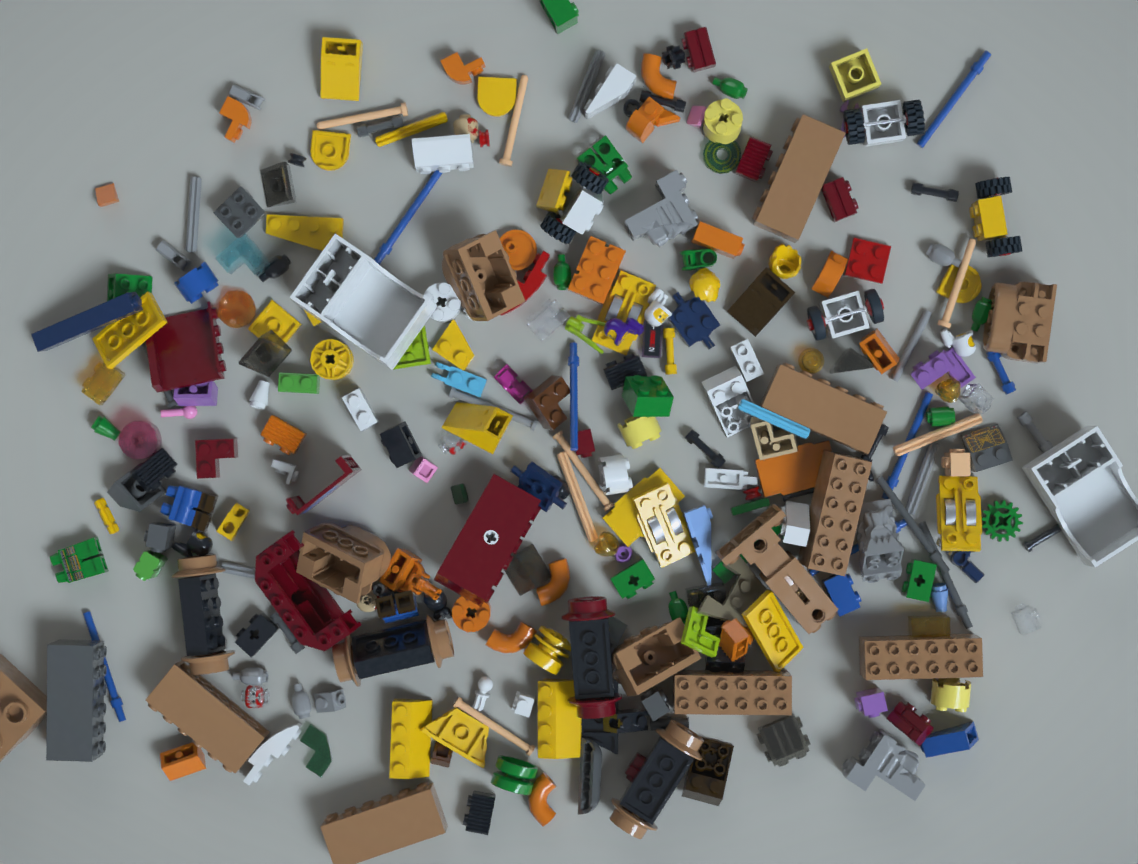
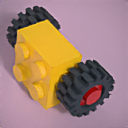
(990, 217)

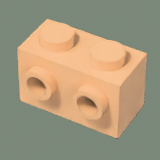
(956, 463)

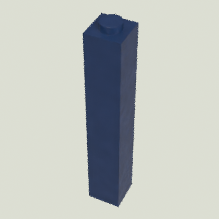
(87, 321)

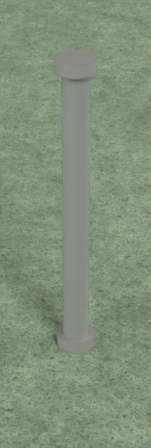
(472, 400)

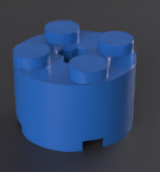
(196, 282)

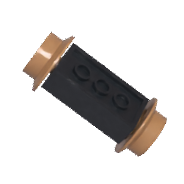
(202, 615)
(392, 650)
(656, 779)

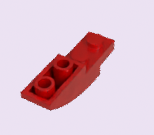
(533, 279)

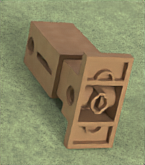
(780, 570)

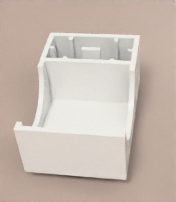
(363, 302)
(1087, 495)

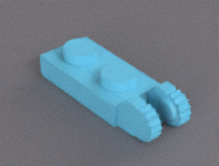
(461, 380)

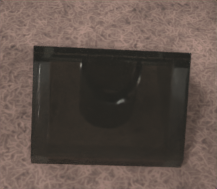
(278, 185)
(266, 354)
(850, 361)
(527, 570)
(696, 594)

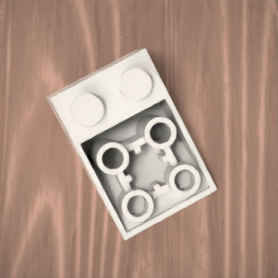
(615, 88)
(725, 394)

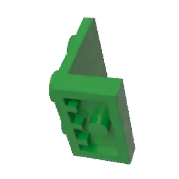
(124, 283)

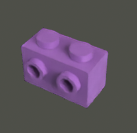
(937, 365)
(197, 395)
(871, 702)

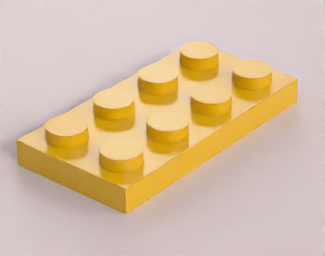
(126, 335)
(772, 631)

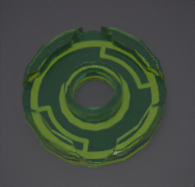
(722, 166)

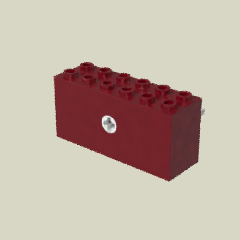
(474, 563)

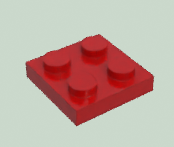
(867, 260)

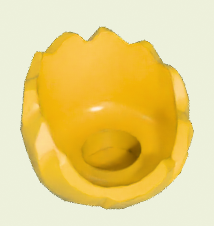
(785, 261)
(705, 284)

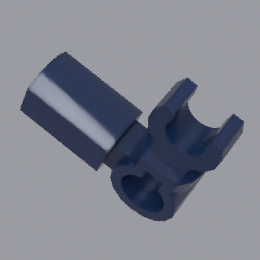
(960, 559)

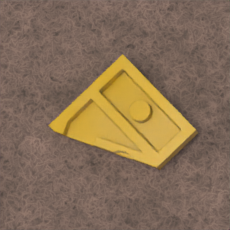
(454, 347)

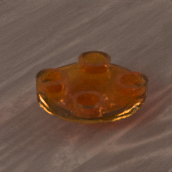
(236, 309)

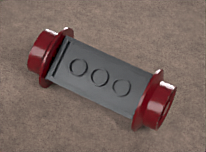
(591, 657)

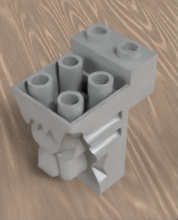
(666, 217)
(878, 542)
(889, 762)

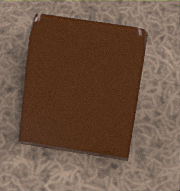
(441, 755)

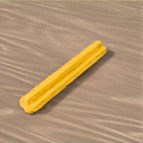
(411, 129)

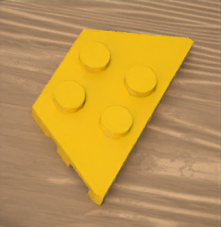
(461, 734)

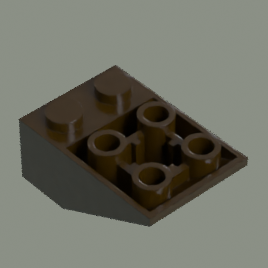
(761, 301)
(708, 777)

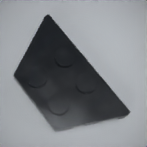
(594, 730)

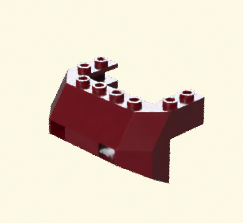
(300, 602)

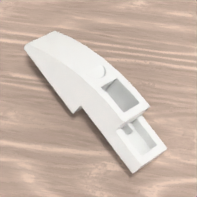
(273, 746)

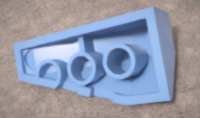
(700, 531)

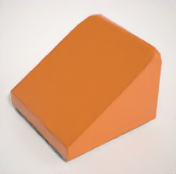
(106, 195)

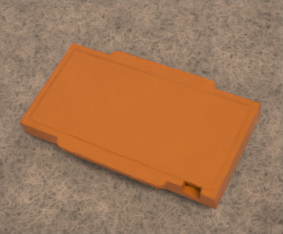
(791, 471)

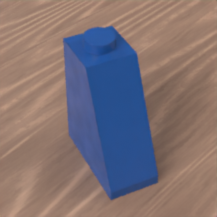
(950, 740)

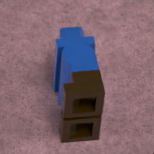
(183, 507)
(397, 608)

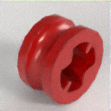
(484, 138)
(752, 493)

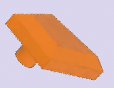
(666, 118)

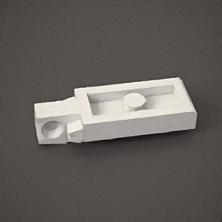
(728, 479)

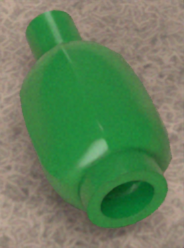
(731, 87)
(561, 273)
(980, 313)
(677, 607)

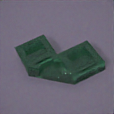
(319, 742)

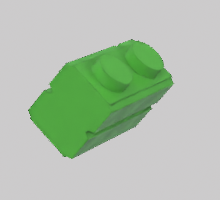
(299, 383)
(149, 565)

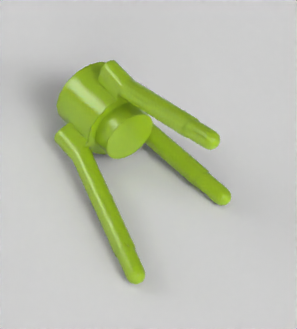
(576, 327)

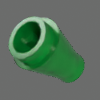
(105, 428)

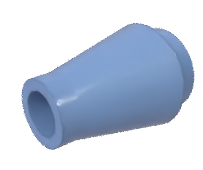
(939, 596)

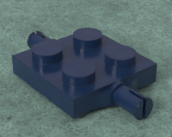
(693, 320)
(540, 485)

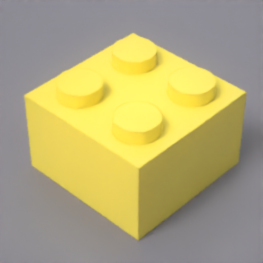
(854, 75)

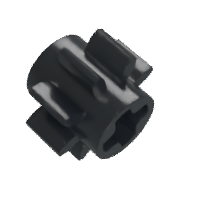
(673, 57)

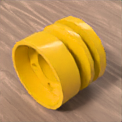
(343, 359)
(548, 650)

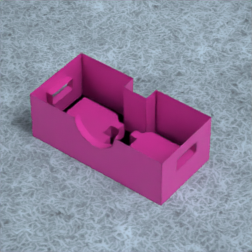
(511, 384)

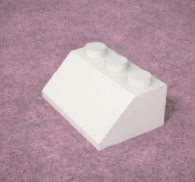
(443, 153)

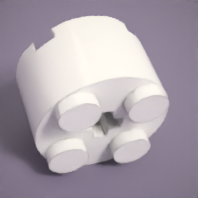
(453, 304)
(614, 474)

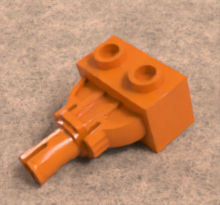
(408, 574)

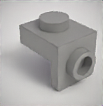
(330, 701)

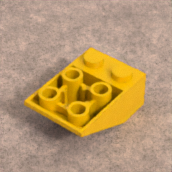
(341, 68)
(553, 191)
(478, 424)

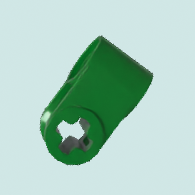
(696, 259)

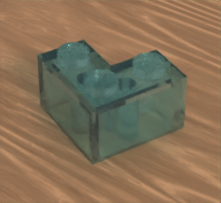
(243, 251)

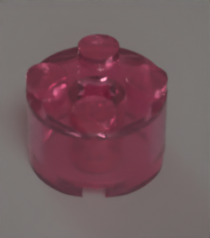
(129, 439)

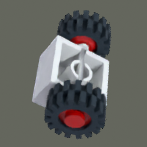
(883, 122)
(582, 207)

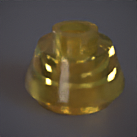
(809, 355)
(949, 390)
(606, 544)

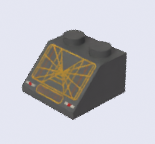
(986, 448)

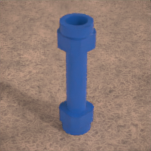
(1007, 386)

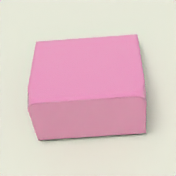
(696, 116)
(423, 469)

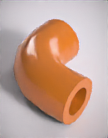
(653, 79)
(557, 585)
(511, 642)
(538, 799)

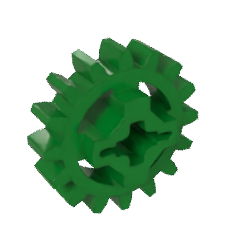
(1008, 515)

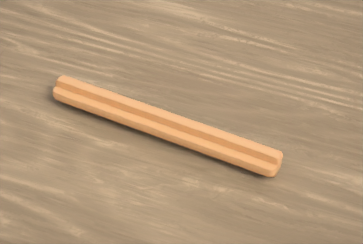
(937, 434)
(577, 496)

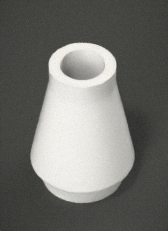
(260, 395)

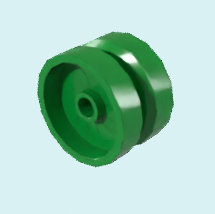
(514, 775)

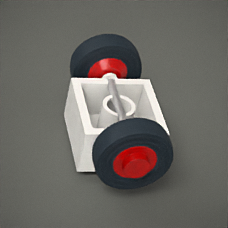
(845, 314)

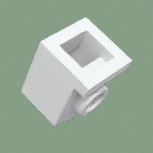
(523, 703)

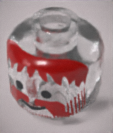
(451, 443)
(255, 696)

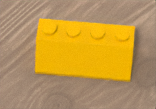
(557, 720)
(410, 746)

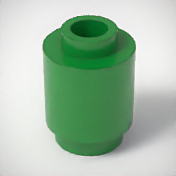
(940, 416)

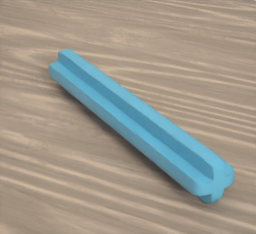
(774, 419)

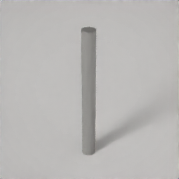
(911, 345)

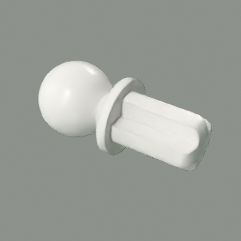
(484, 684)

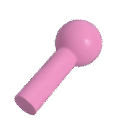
(187, 411)

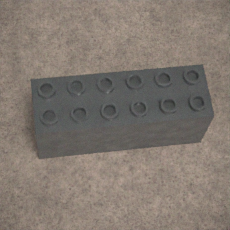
(75, 700)

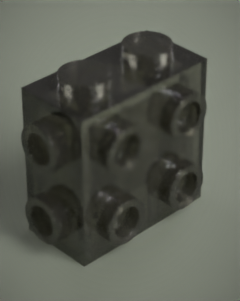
(783, 740)

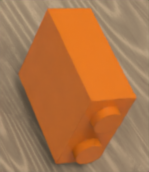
(718, 240)

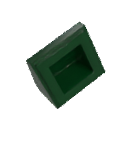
(459, 494)

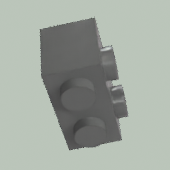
(160, 536)
(655, 702)

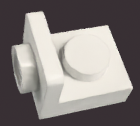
(283, 467)

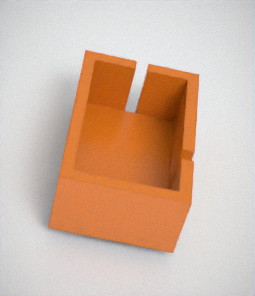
(596, 270)

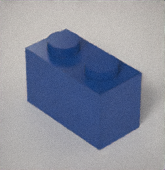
(841, 593)

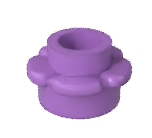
(623, 558)

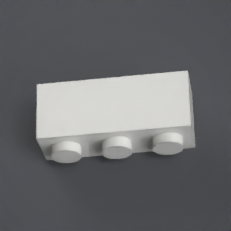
(796, 523)

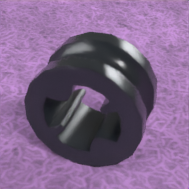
(633, 102)
(297, 160)

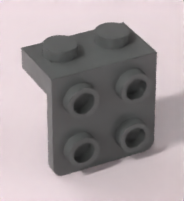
(239, 212)

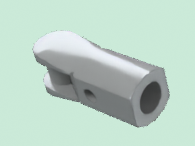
(244, 96)
(171, 253)

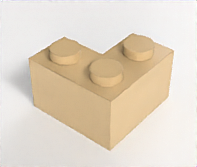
(771, 442)

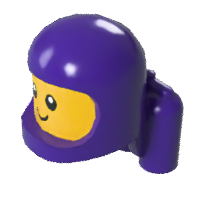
(618, 330)

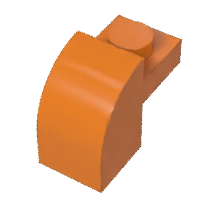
(458, 72)
(239, 115)
(642, 120)
(830, 274)

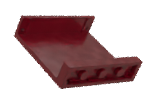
(186, 350)

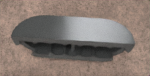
(589, 776)

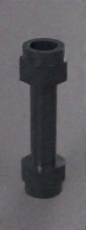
(678, 105)
(950, 195)
(882, 432)
(717, 460)

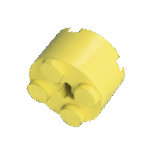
(722, 121)
(638, 430)
(950, 694)

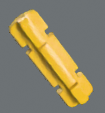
(106, 516)

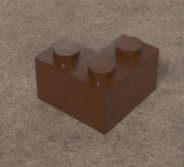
(545, 400)

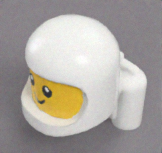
(656, 312)
(962, 343)

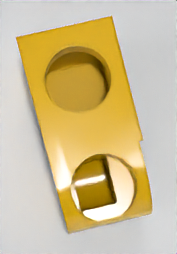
(233, 521)

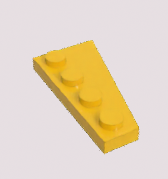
(304, 230)

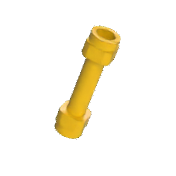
(669, 334)

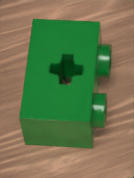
(926, 572)
(622, 579)

